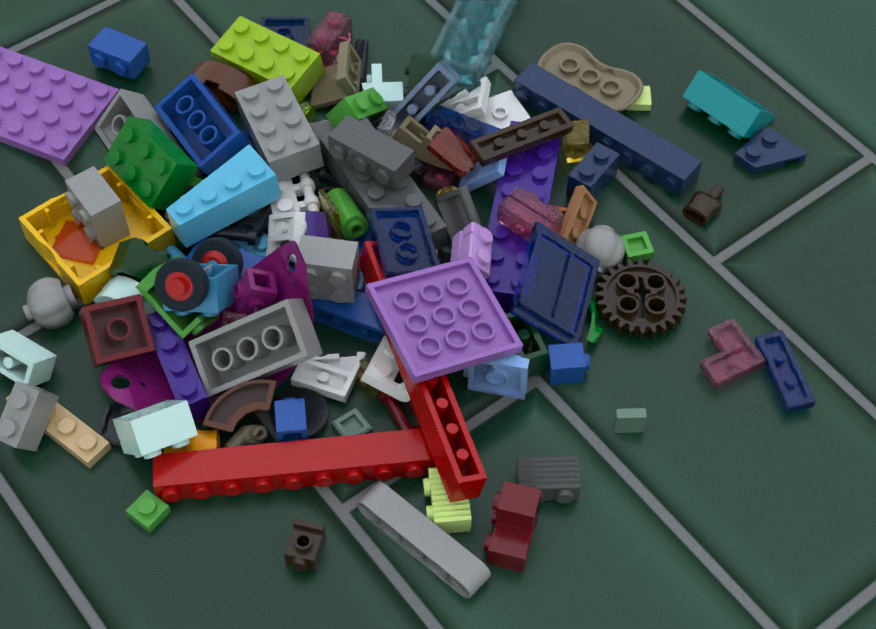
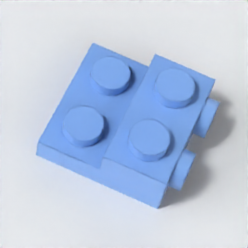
(500, 377)

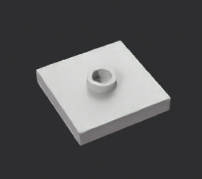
(504, 109)

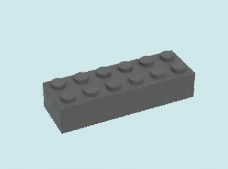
(372, 194)

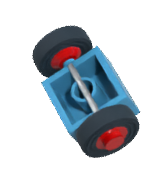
(201, 282)

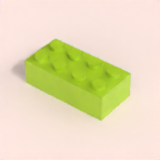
(268, 56)

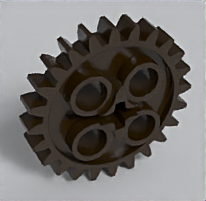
(620, 291)

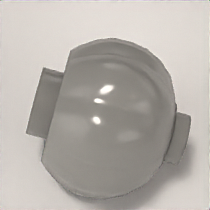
(603, 245)
(50, 303)

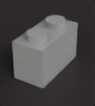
(26, 416)

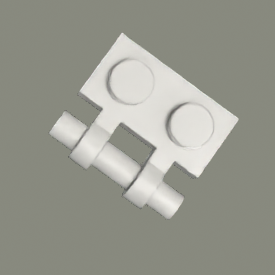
(289, 192)

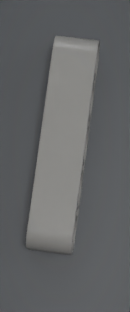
(424, 540)

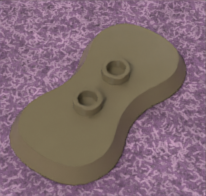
(582, 70)

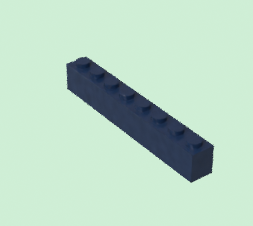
(636, 145)

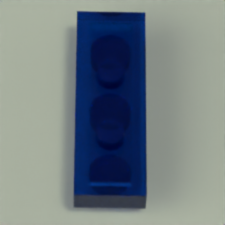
(785, 372)

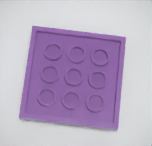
(443, 319)

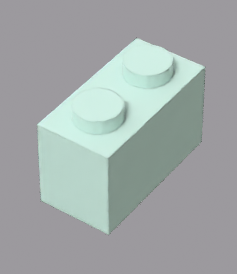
(24, 359)

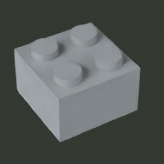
(96, 208)
(331, 268)

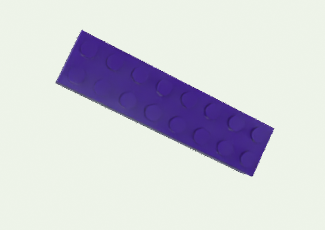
(531, 171)

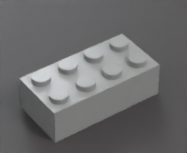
(279, 128)
(255, 346)

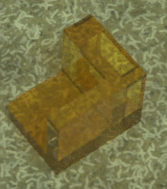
(578, 142)

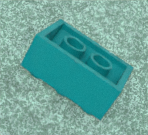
(727, 106)

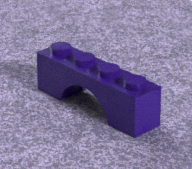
(178, 366)

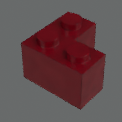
(515, 522)

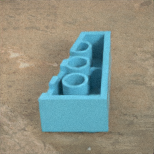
(224, 197)

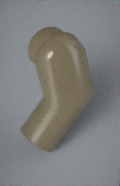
(248, 436)

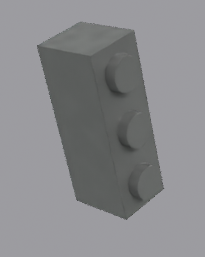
(371, 152)

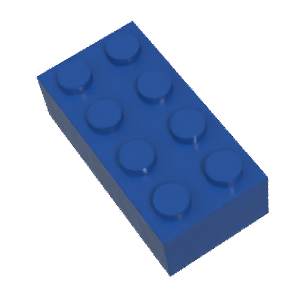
(202, 124)

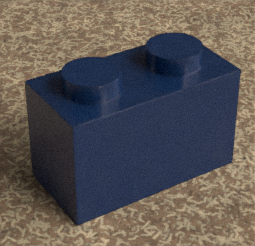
(594, 170)

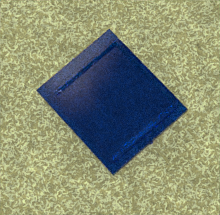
(554, 285)

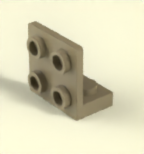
(339, 79)

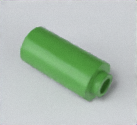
(351, 219)

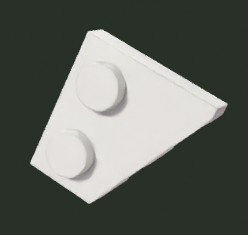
(473, 103)
(329, 375)

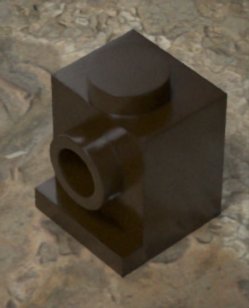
(307, 534)

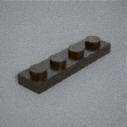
(520, 136)

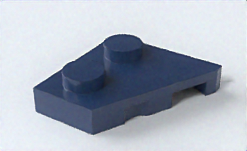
(768, 151)

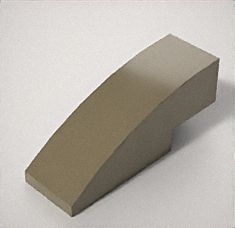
(418, 138)

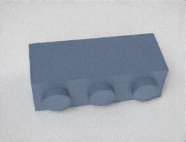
(427, 93)

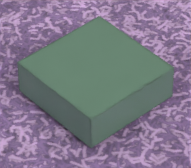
(630, 420)
(351, 424)

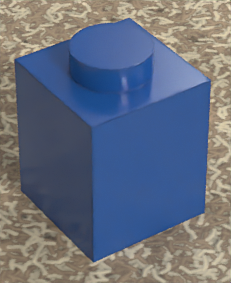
(567, 363)
(291, 419)

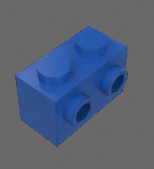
(119, 53)

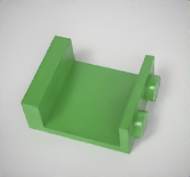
(182, 324)

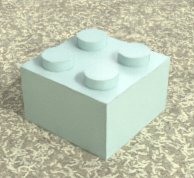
(155, 428)

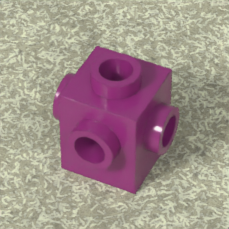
(255, 291)

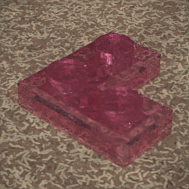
(736, 355)

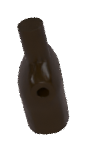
(703, 206)

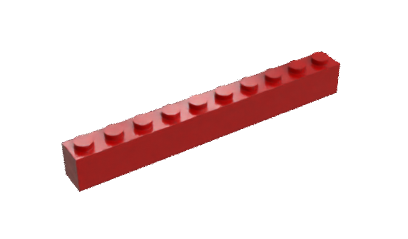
(437, 414)
(291, 465)

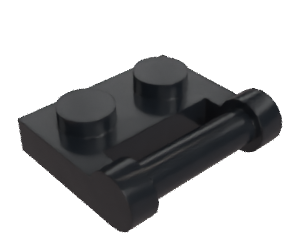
(253, 224)

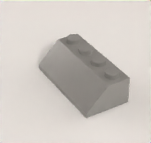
(123, 105)

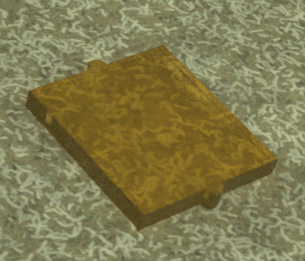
(331, 215)

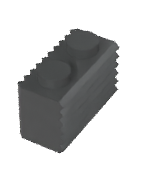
(554, 475)

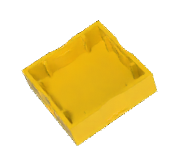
(87, 280)

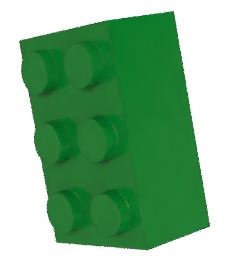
(150, 163)

